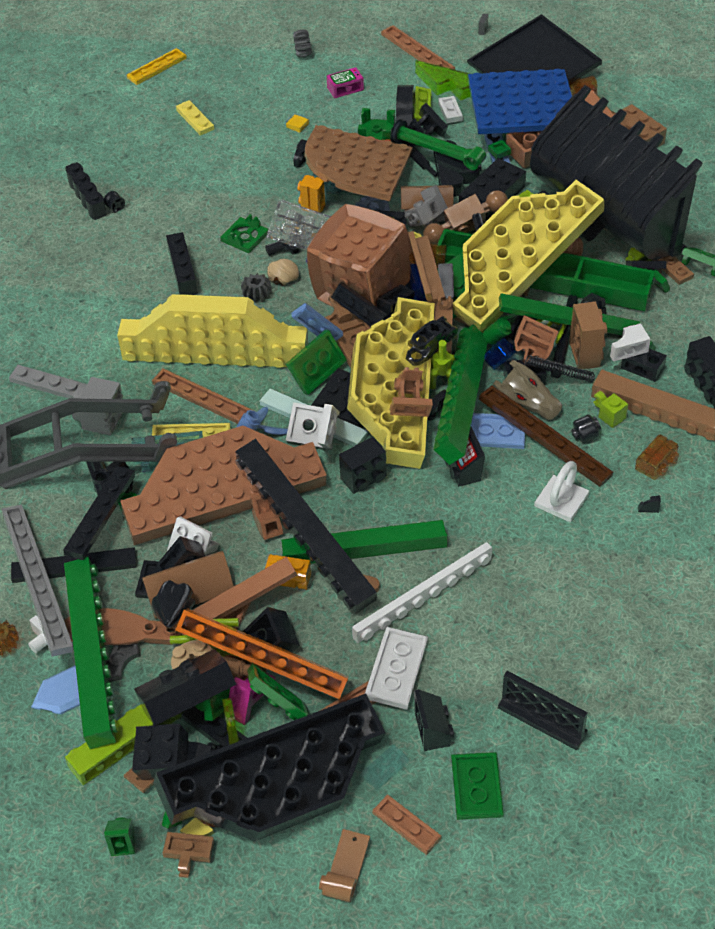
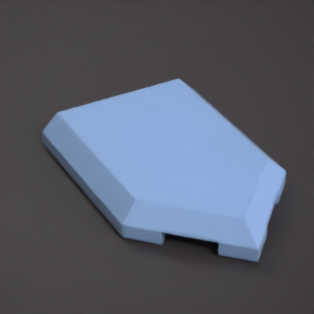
(58, 692)

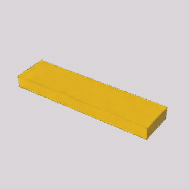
(156, 66)

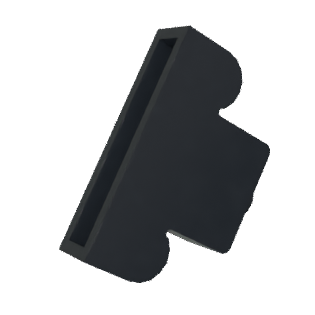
(453, 171)

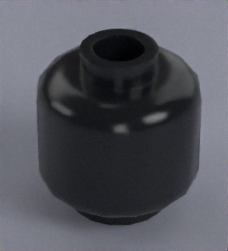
(586, 428)

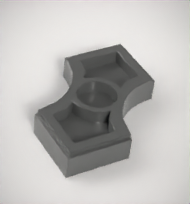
(120, 658)

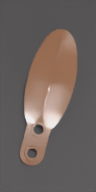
(129, 628)

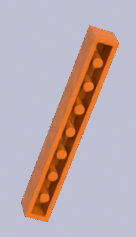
(262, 653)

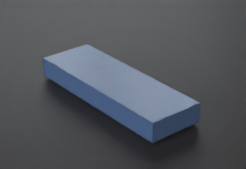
(315, 321)

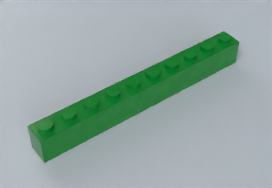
(461, 395)
(90, 654)

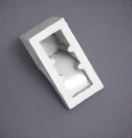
(633, 343)

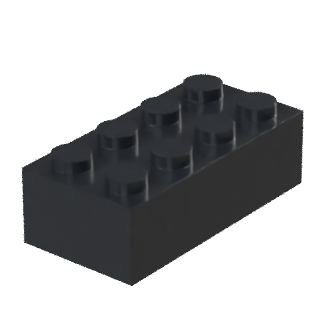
(497, 176)
(701, 366)

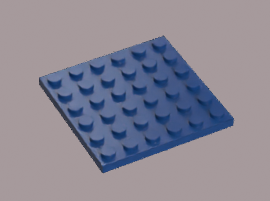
(517, 99)

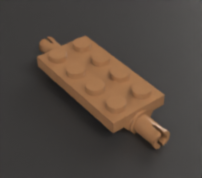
(349, 324)

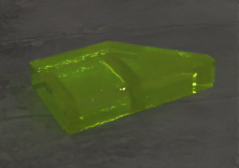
(230, 720)

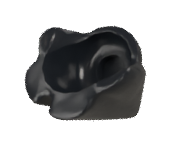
(171, 602)

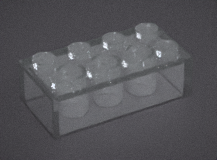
(295, 224)

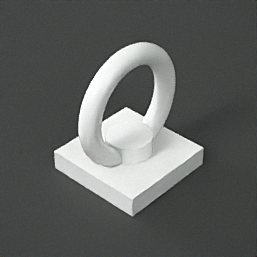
(561, 495)

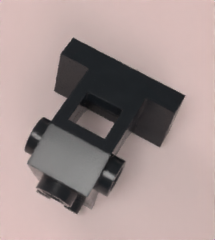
(430, 122)

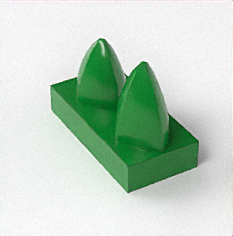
(213, 706)

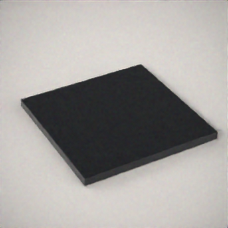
(537, 47)

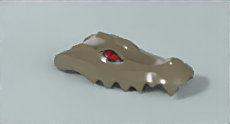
(529, 391)

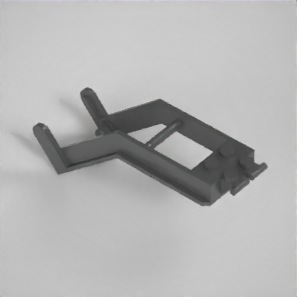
(77, 452)

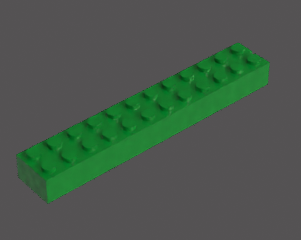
(579, 276)

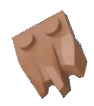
(534, 338)

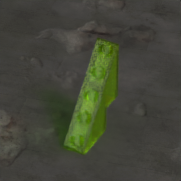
(443, 79)

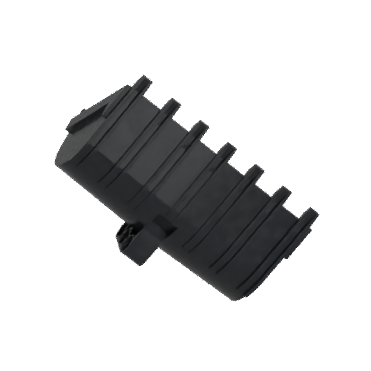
(641, 187)

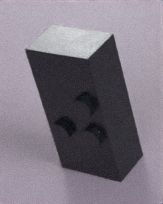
(185, 686)

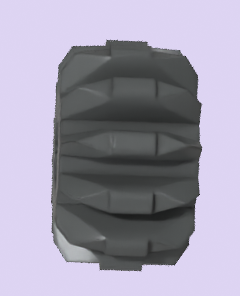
(302, 43)
(256, 287)

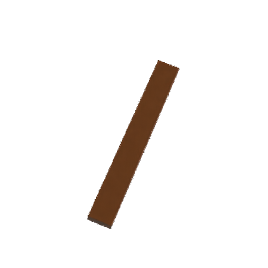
(545, 435)

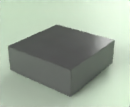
(483, 24)

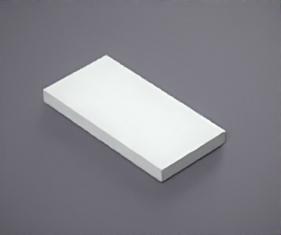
(396, 668)

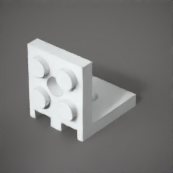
(323, 429)

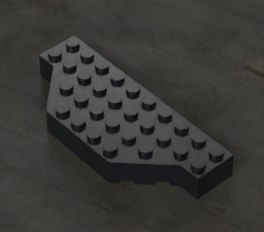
(274, 775)

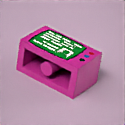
(345, 82)

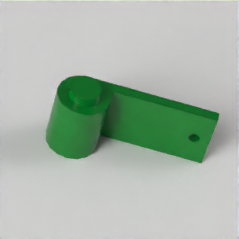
(499, 329)

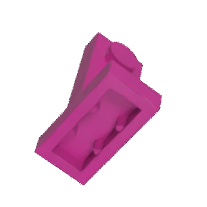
(243, 699)

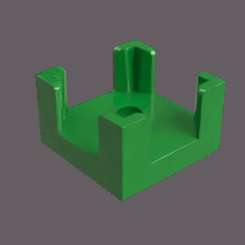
(375, 127)

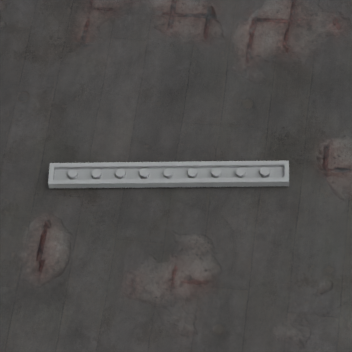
(37, 581)

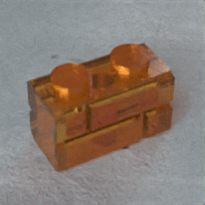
(657, 457)

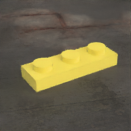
(194, 117)

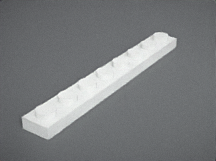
(418, 595)

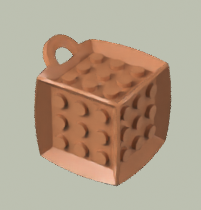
(360, 250)

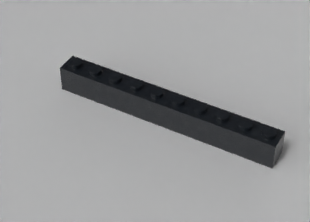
(306, 526)

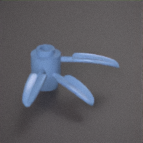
(253, 419)

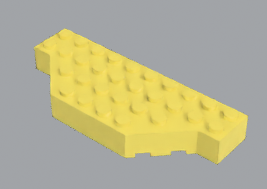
(519, 246)
(210, 332)
(376, 362)

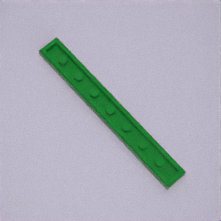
(555, 312)

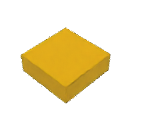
(297, 123)

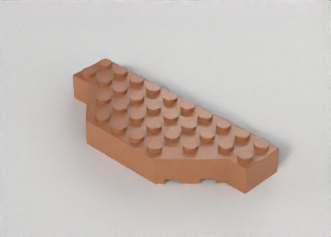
(206, 484)

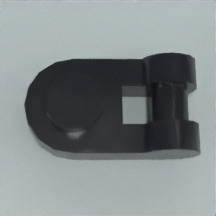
(437, 402)

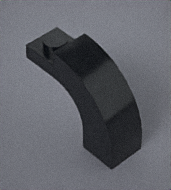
(404, 102)

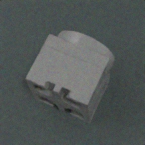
(98, 389)

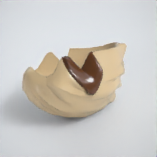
(282, 271)

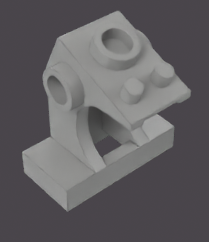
(429, 210)

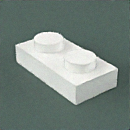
(450, 109)

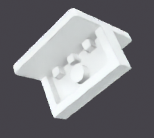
(194, 532)

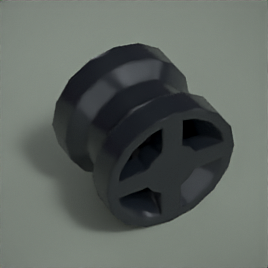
(114, 201)

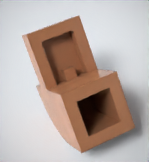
(266, 521)

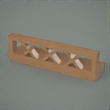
(426, 267)

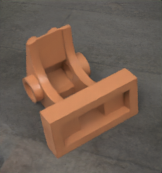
(410, 383)

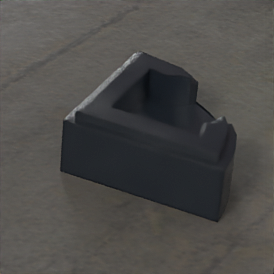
(651, 505)

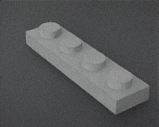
(44, 381)

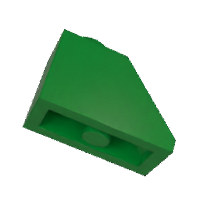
(120, 836)

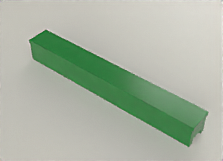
(381, 540)

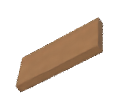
(206, 577)

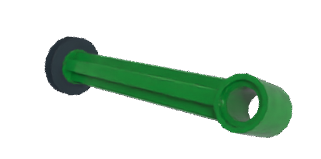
(471, 157)

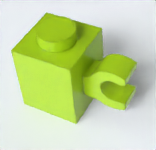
(612, 409)

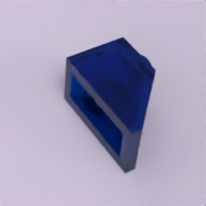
(499, 353)

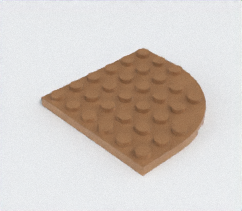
(356, 161)

